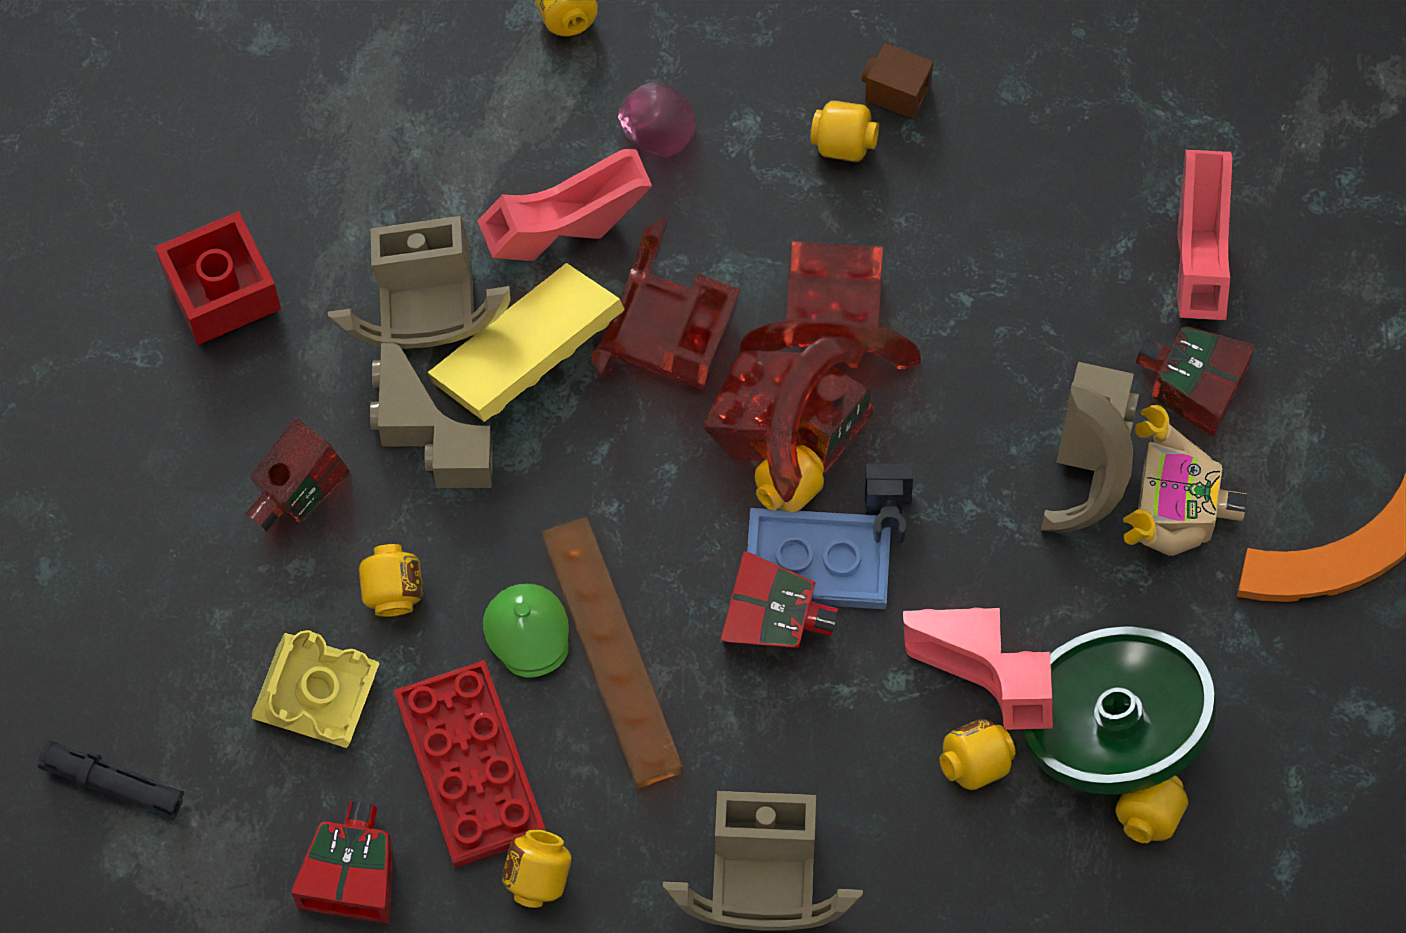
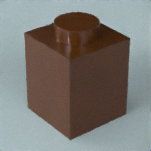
(897, 80)

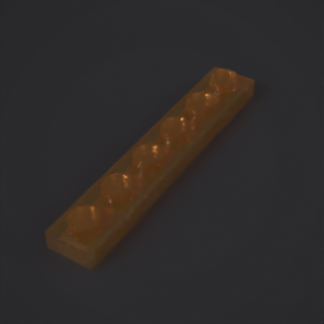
(612, 652)

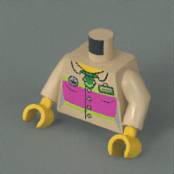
(1178, 491)

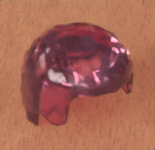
(657, 119)

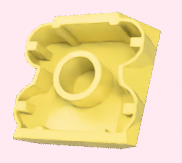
(315, 688)

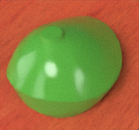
(527, 629)

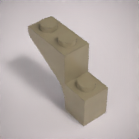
(407, 417)

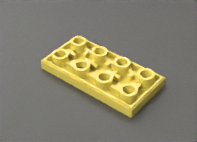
(526, 342)

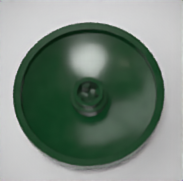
(1124, 711)

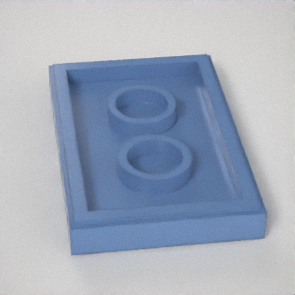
(828, 549)

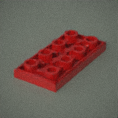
(469, 762)

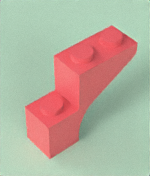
(578, 207)
(1204, 235)
(970, 647)

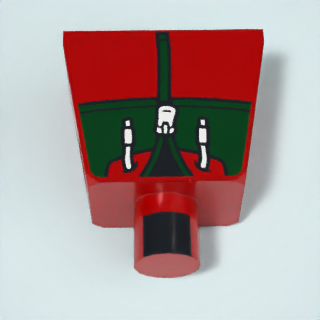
(773, 606)
(348, 868)

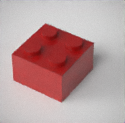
(218, 278)

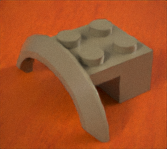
(423, 287)
(1096, 440)
(763, 866)

